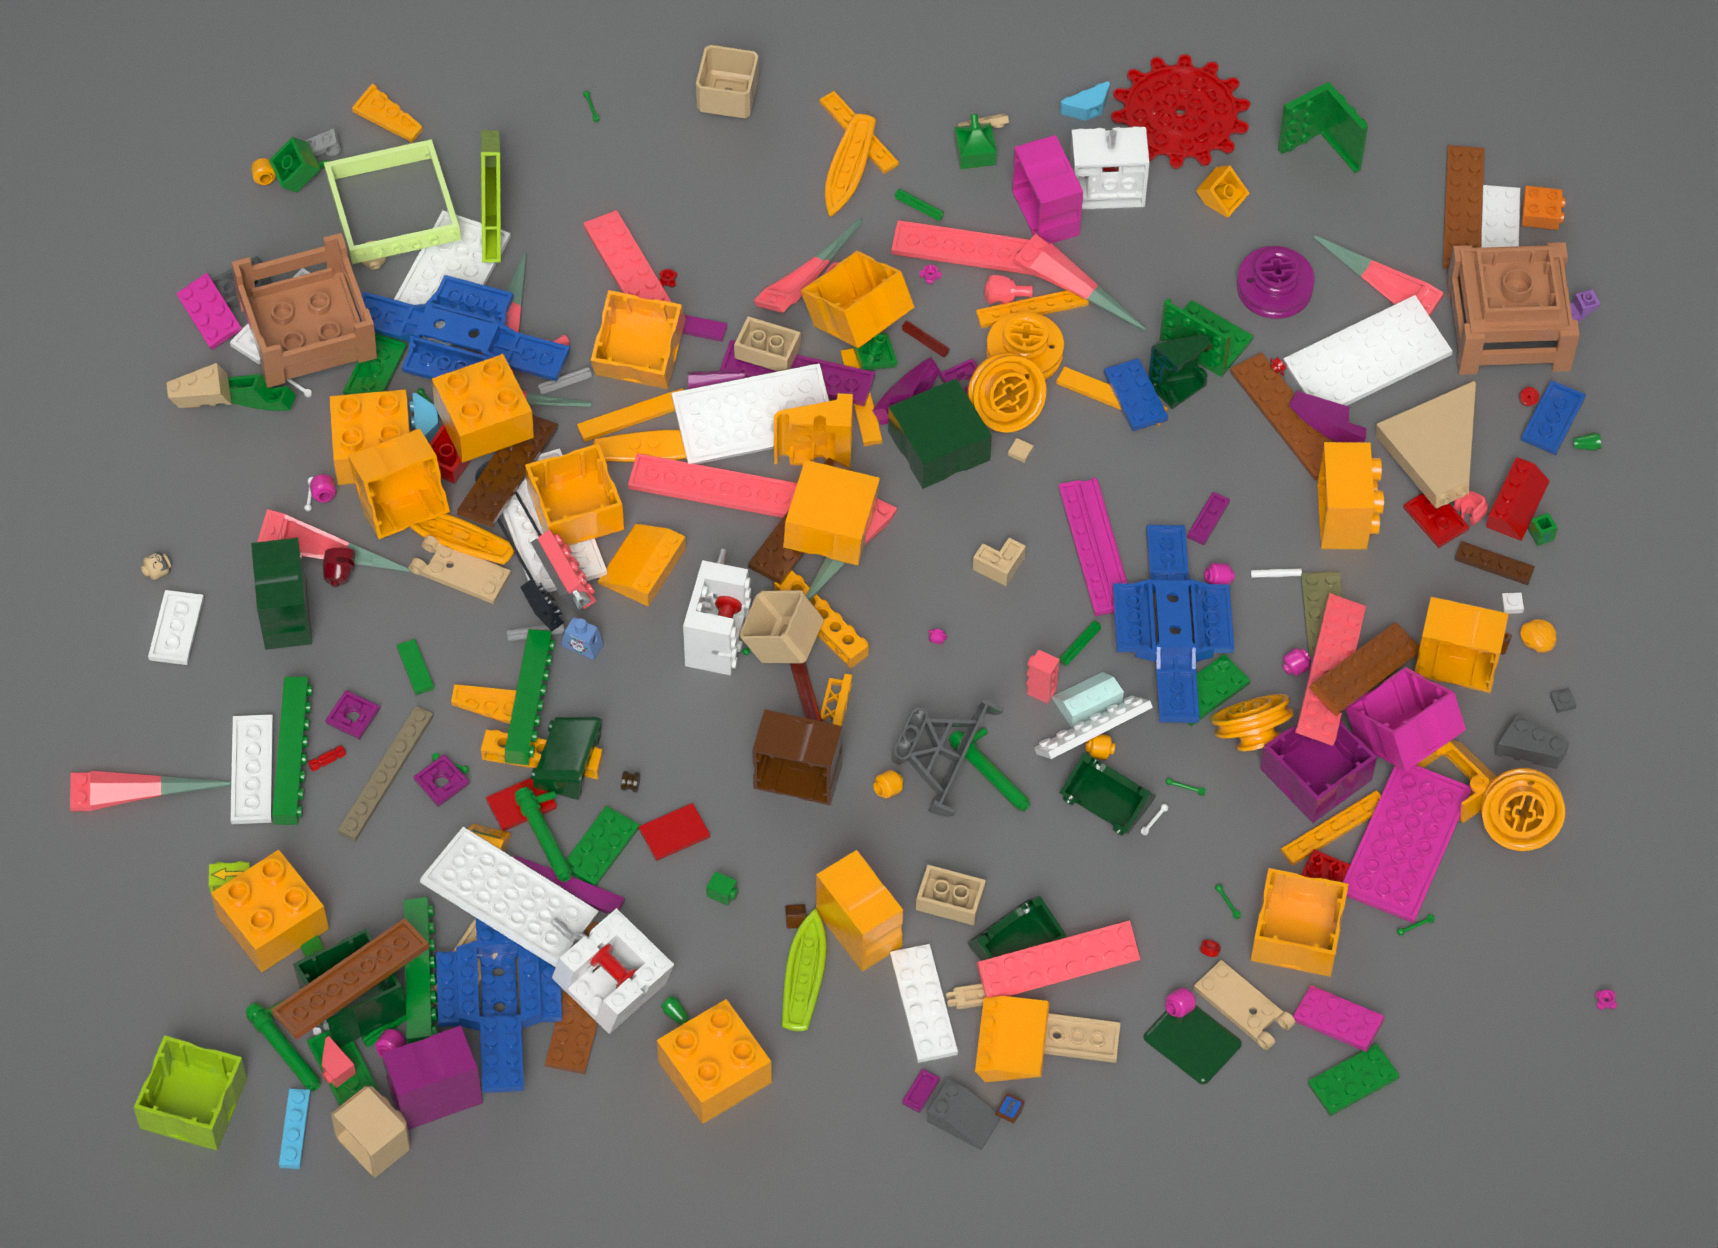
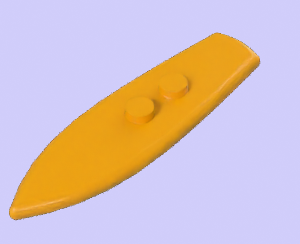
(849, 162)
(654, 443)
(466, 538)

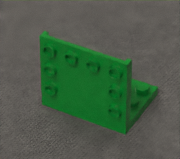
(1328, 114)
(1226, 338)

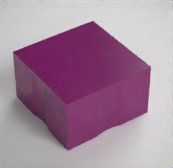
(1317, 773)
(433, 1077)

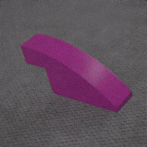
(913, 383)
(1327, 418)

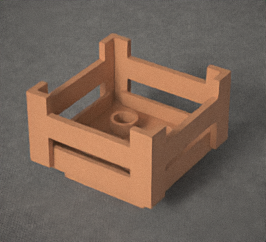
(1512, 298)
(306, 319)

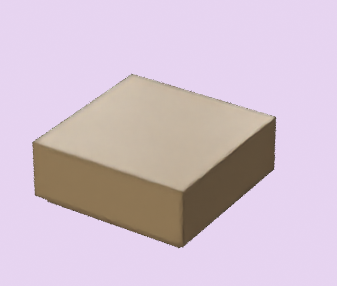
(1020, 450)

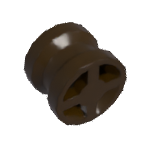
(630, 781)

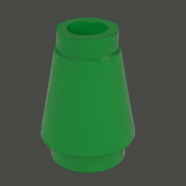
(1588, 442)
(675, 1010)

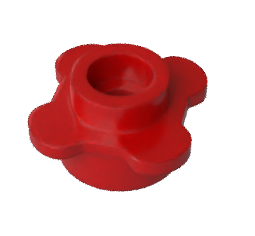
(668, 273)
(1278, 365)

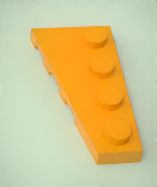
(386, 114)
(485, 701)

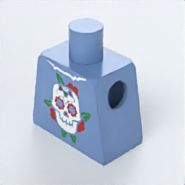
(582, 638)

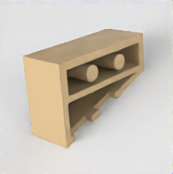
(200, 388)

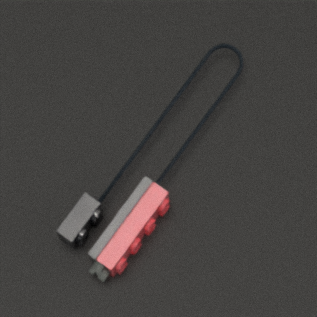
(562, 570)

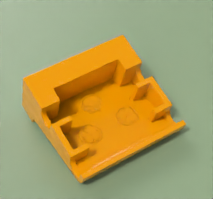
(815, 431)

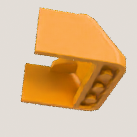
(1471, 767)

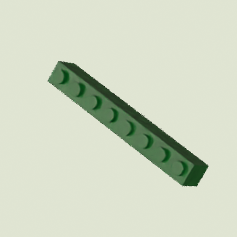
(528, 697)
(291, 751)
(420, 975)

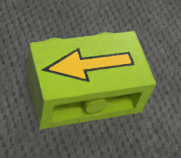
(224, 872)

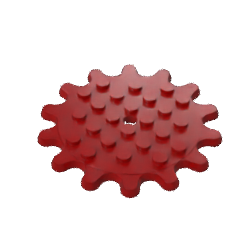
(1199, 93)

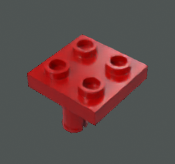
(1325, 867)

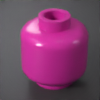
(322, 488)
(1219, 574)
(1296, 662)
(1180, 1002)
(389, 1040)

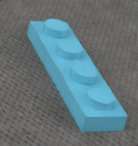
(294, 1128)

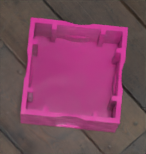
(1047, 190)
(1406, 718)

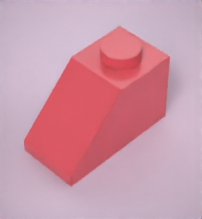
(335, 1064)

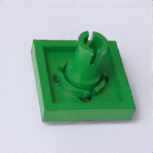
(876, 348)

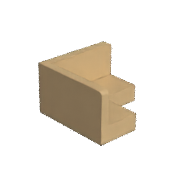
(999, 565)

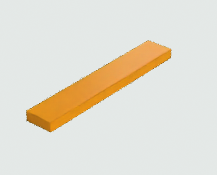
(843, 114)
(1041, 305)
(1089, 387)
(626, 417)
(866, 418)
(1331, 829)

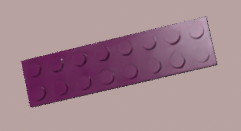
(836, 377)

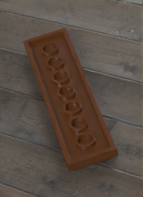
(505, 475)
(773, 559)

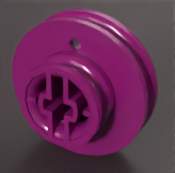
(1280, 282)

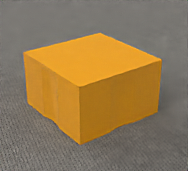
(857, 299)
(638, 339)
(399, 483)
(575, 495)
(831, 512)
(1461, 644)
(859, 910)
(1299, 922)

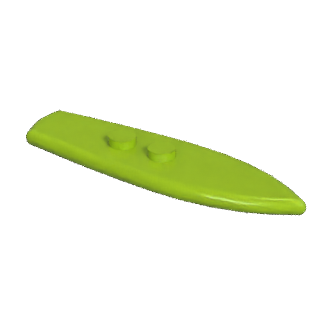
(804, 973)

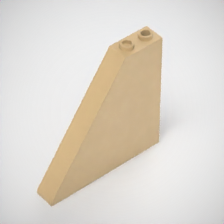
(1435, 443)

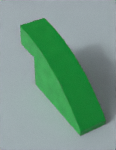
(253, 393)

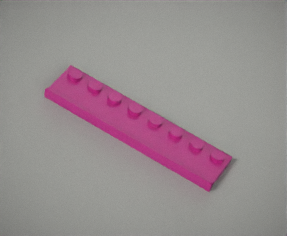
(1093, 541)

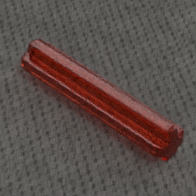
(925, 339)

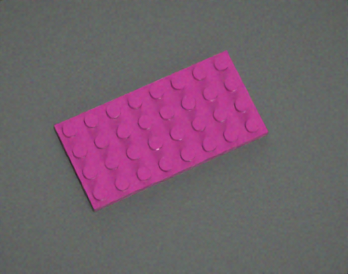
(1405, 841)

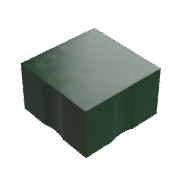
(939, 433)
(281, 593)
(367, 1012)

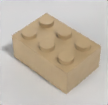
(767, 345)
(950, 895)

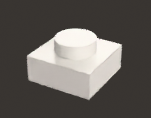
(1512, 603)

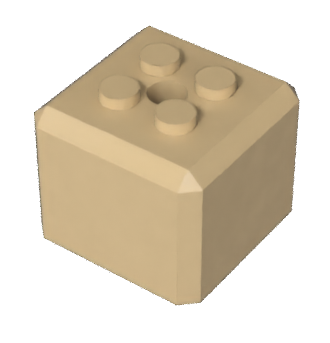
(727, 81)
(781, 627)
(371, 1130)

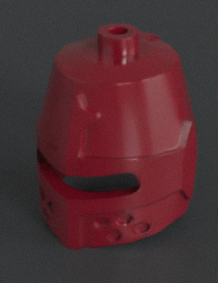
(338, 565)

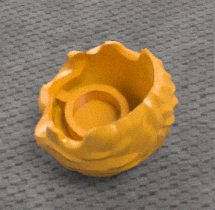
(1539, 635)

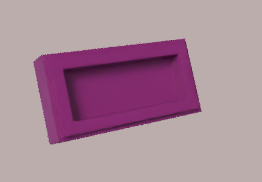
(921, 1090)

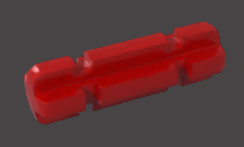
(327, 758)

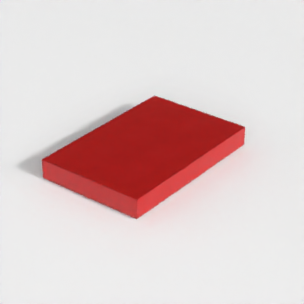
(1438, 523)
(506, 809)
(674, 832)

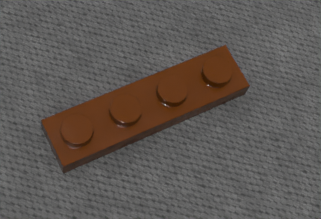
(1494, 563)

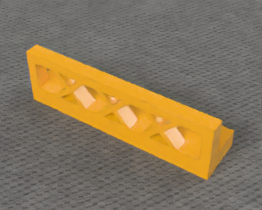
(843, 695)

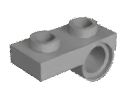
(325, 143)

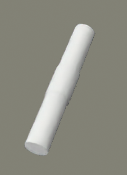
(1275, 573)

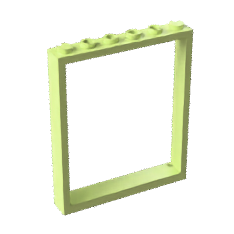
(381, 160)

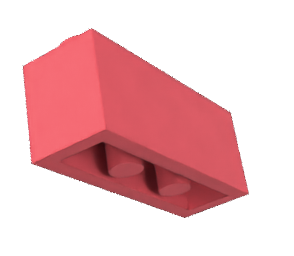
(1043, 676)

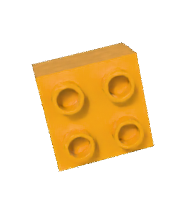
(483, 408)
(363, 422)
(1348, 495)
(269, 910)
(714, 1061)

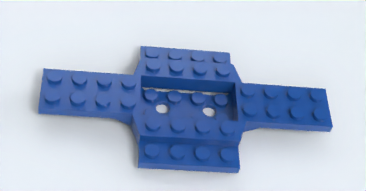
(463, 308)
(1177, 654)
(498, 1030)

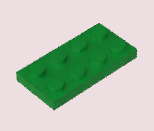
(377, 373)
(1218, 684)
(601, 846)
(1353, 1080)
(353, 1084)

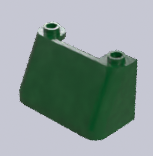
(1176, 369)
(567, 755)
(1106, 794)
(1020, 929)

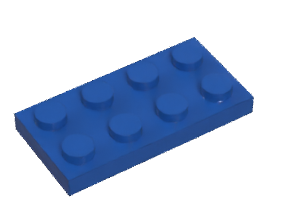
(1135, 394)
(1553, 417)

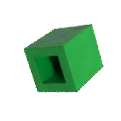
(1543, 529)
(722, 888)

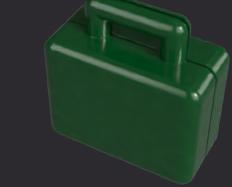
(1193, 1043)

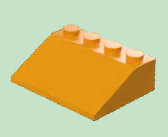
(644, 562)
(1011, 1038)

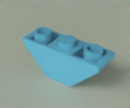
(1086, 103)
(424, 416)

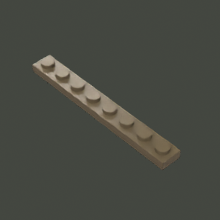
(385, 773)

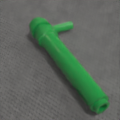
(990, 771)
(530, 809)
(265, 1024)

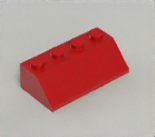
(447, 456)
(1518, 499)

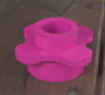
(930, 269)
(937, 636)
(1606, 994)

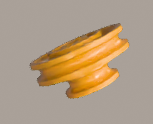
(1030, 337)
(1004, 394)
(1252, 720)
(1536, 822)

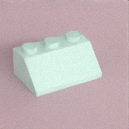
(1088, 698)

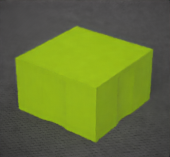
(190, 1093)

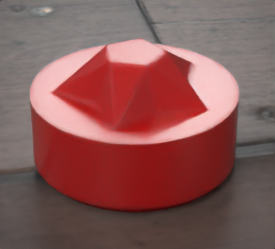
(1529, 396)
(1210, 948)

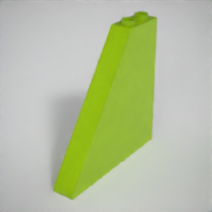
(490, 196)

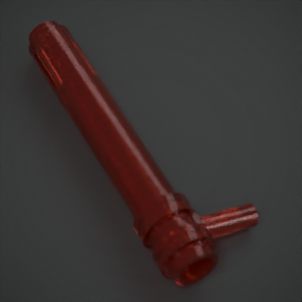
(805, 691)

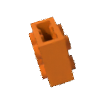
(1542, 207)

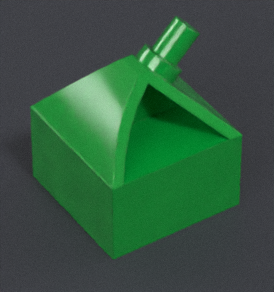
(975, 144)
(295, 164)

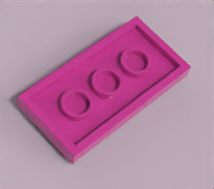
(209, 311)
(1338, 1018)

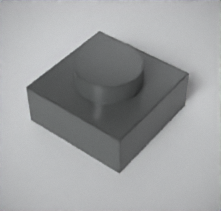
(1563, 700)

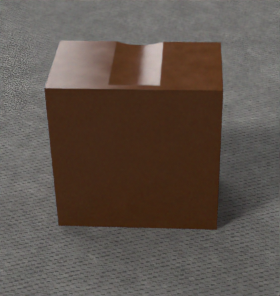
(797, 757)

